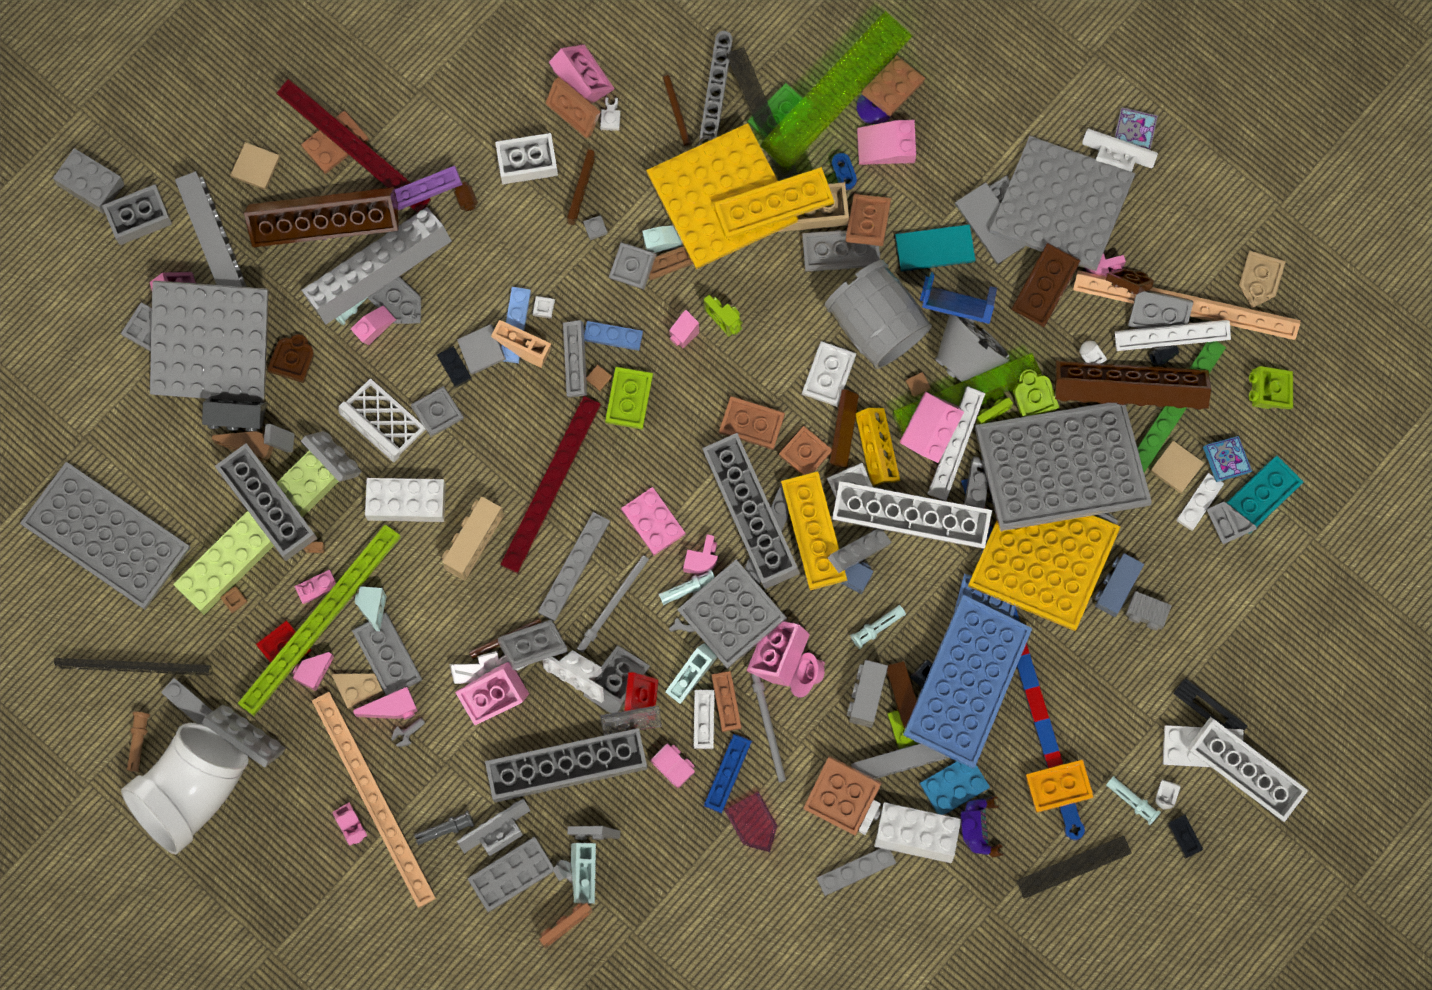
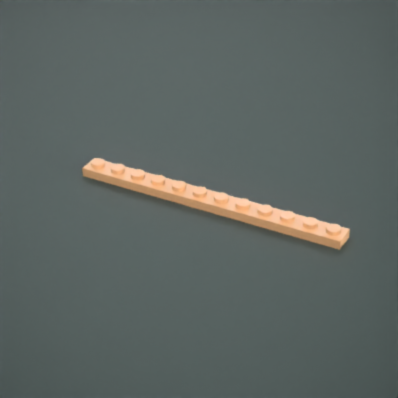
(1201, 307)
(374, 800)

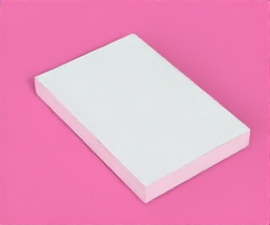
(829, 373)

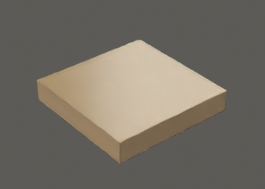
(255, 166)
(1177, 467)

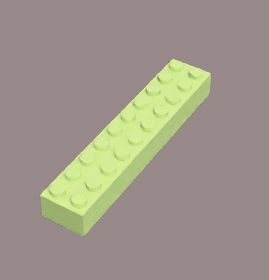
(246, 542)

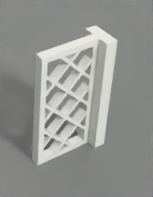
(367, 427)

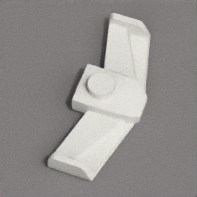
(469, 672)

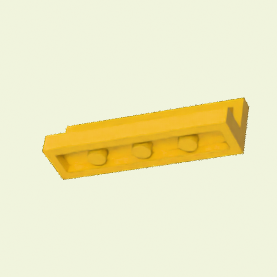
(874, 446)

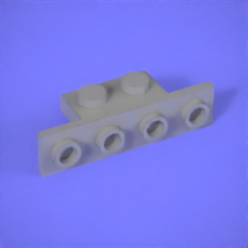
(497, 831)

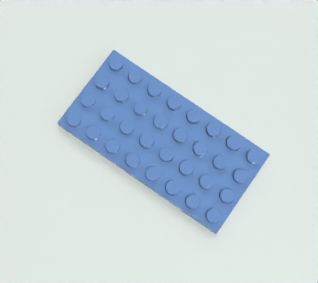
(967, 681)

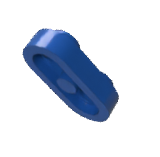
(844, 172)

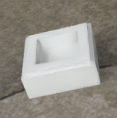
(543, 307)

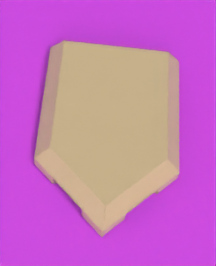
(1261, 278)

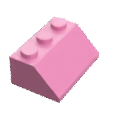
(581, 72)
(931, 427)
(779, 654)

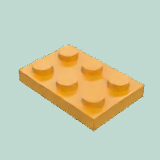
(1059, 786)

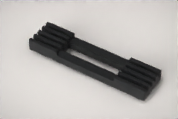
(1188, 691)

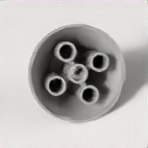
(968, 350)

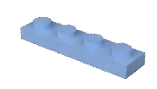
(517, 316)

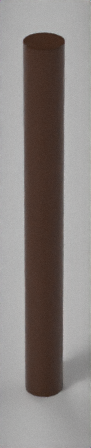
(676, 109)
(493, 644)

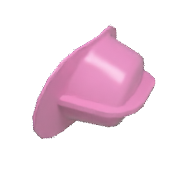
(808, 673)

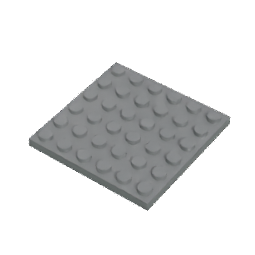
(1062, 202)
(208, 341)

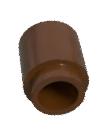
(466, 197)

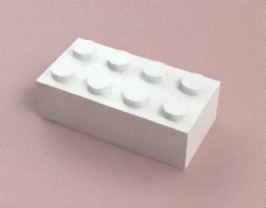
(405, 499)
(917, 832)

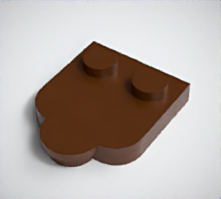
(1134, 281)
(292, 358)

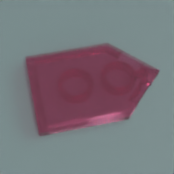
(753, 822)

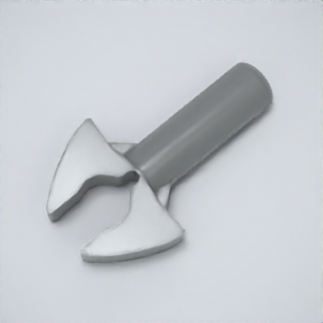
(407, 732)
(563, 870)

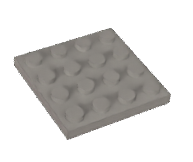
(732, 614)

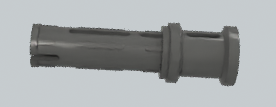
(453, 825)

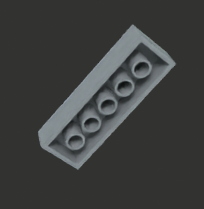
(265, 502)

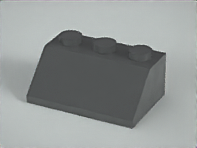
(233, 414)

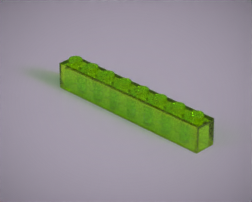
(992, 383)

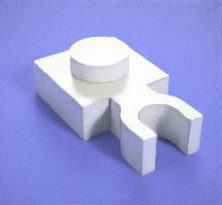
(610, 118)
(873, 813)

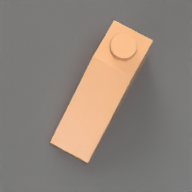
(522, 343)

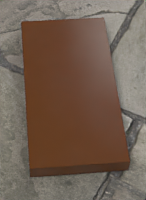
(1046, 285)

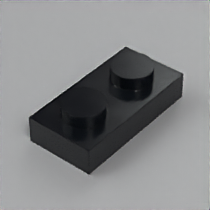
(454, 367)
(1185, 836)

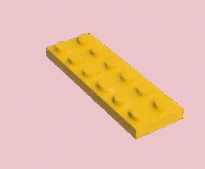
(774, 203)
(813, 529)

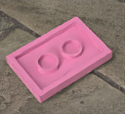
(653, 521)

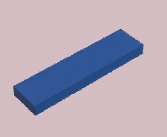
(727, 773)

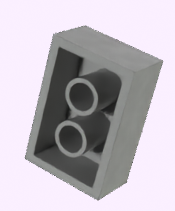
(88, 180)
(137, 214)
(867, 693)

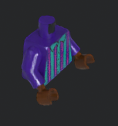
(975, 827)

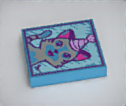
(1227, 459)

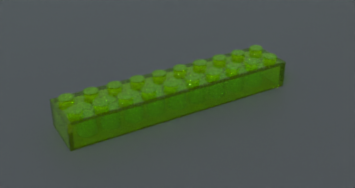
(836, 90)

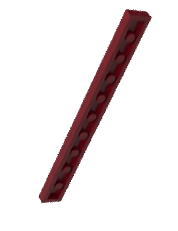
(345, 139)
(550, 485)

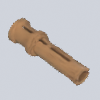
(138, 733)

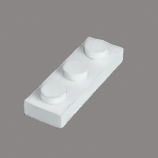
(1200, 502)
(704, 719)

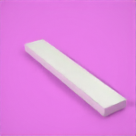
(1172, 335)
(954, 451)

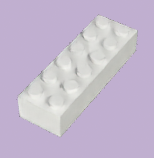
(1247, 769)

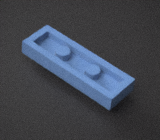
(613, 335)

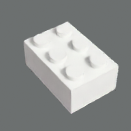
(526, 158)

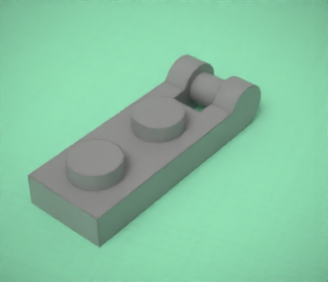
(976, 485)

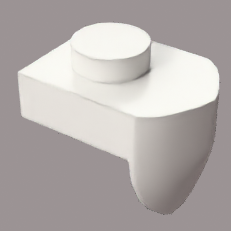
(1092, 353)
(1167, 794)

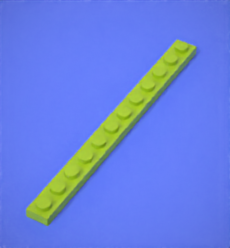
(319, 620)

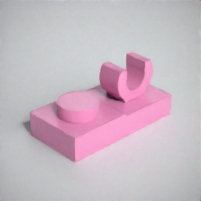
(315, 587)

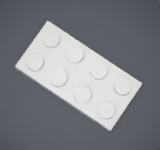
(1178, 739)

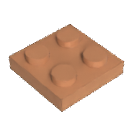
(805, 452)

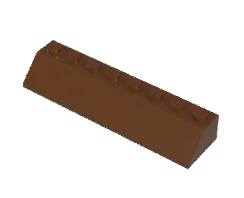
(322, 217)
(1132, 385)

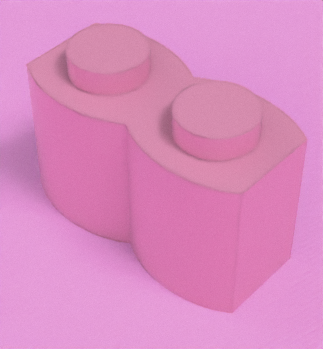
(673, 766)

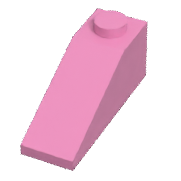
(392, 706)

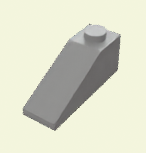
(186, 701)

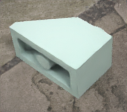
(371, 604)

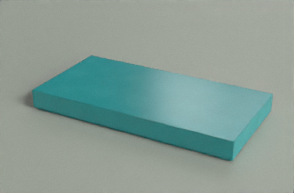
(935, 248)
(1265, 491)

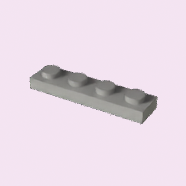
(575, 359)
(859, 550)
(855, 871)

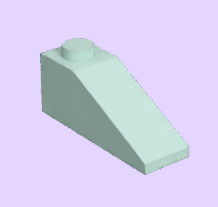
(661, 239)
(691, 673)
(583, 871)

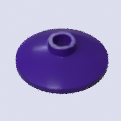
(869, 113)

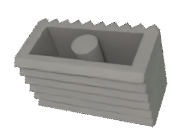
(1148, 611)

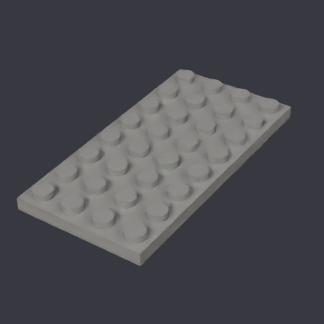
(105, 535)

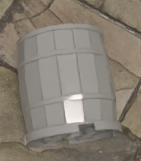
(878, 314)

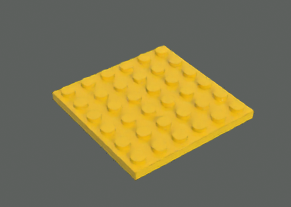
(706, 175)
(1046, 566)

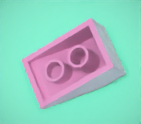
(887, 143)
(492, 693)

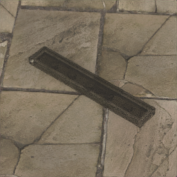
(1073, 867)

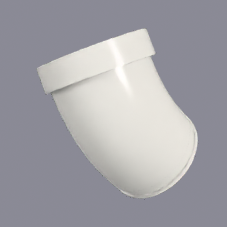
(185, 786)

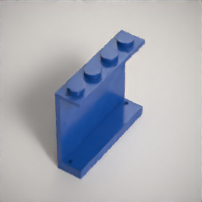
(956, 303)

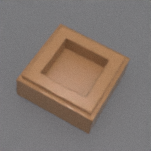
(598, 378)
(918, 385)
(315, 547)
(233, 599)

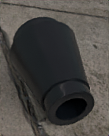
(1163, 354)

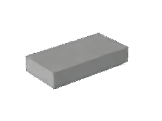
(279, 438)

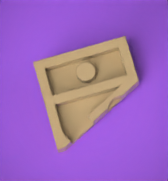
(357, 687)

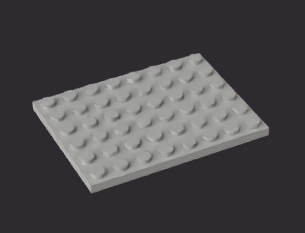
(1062, 465)

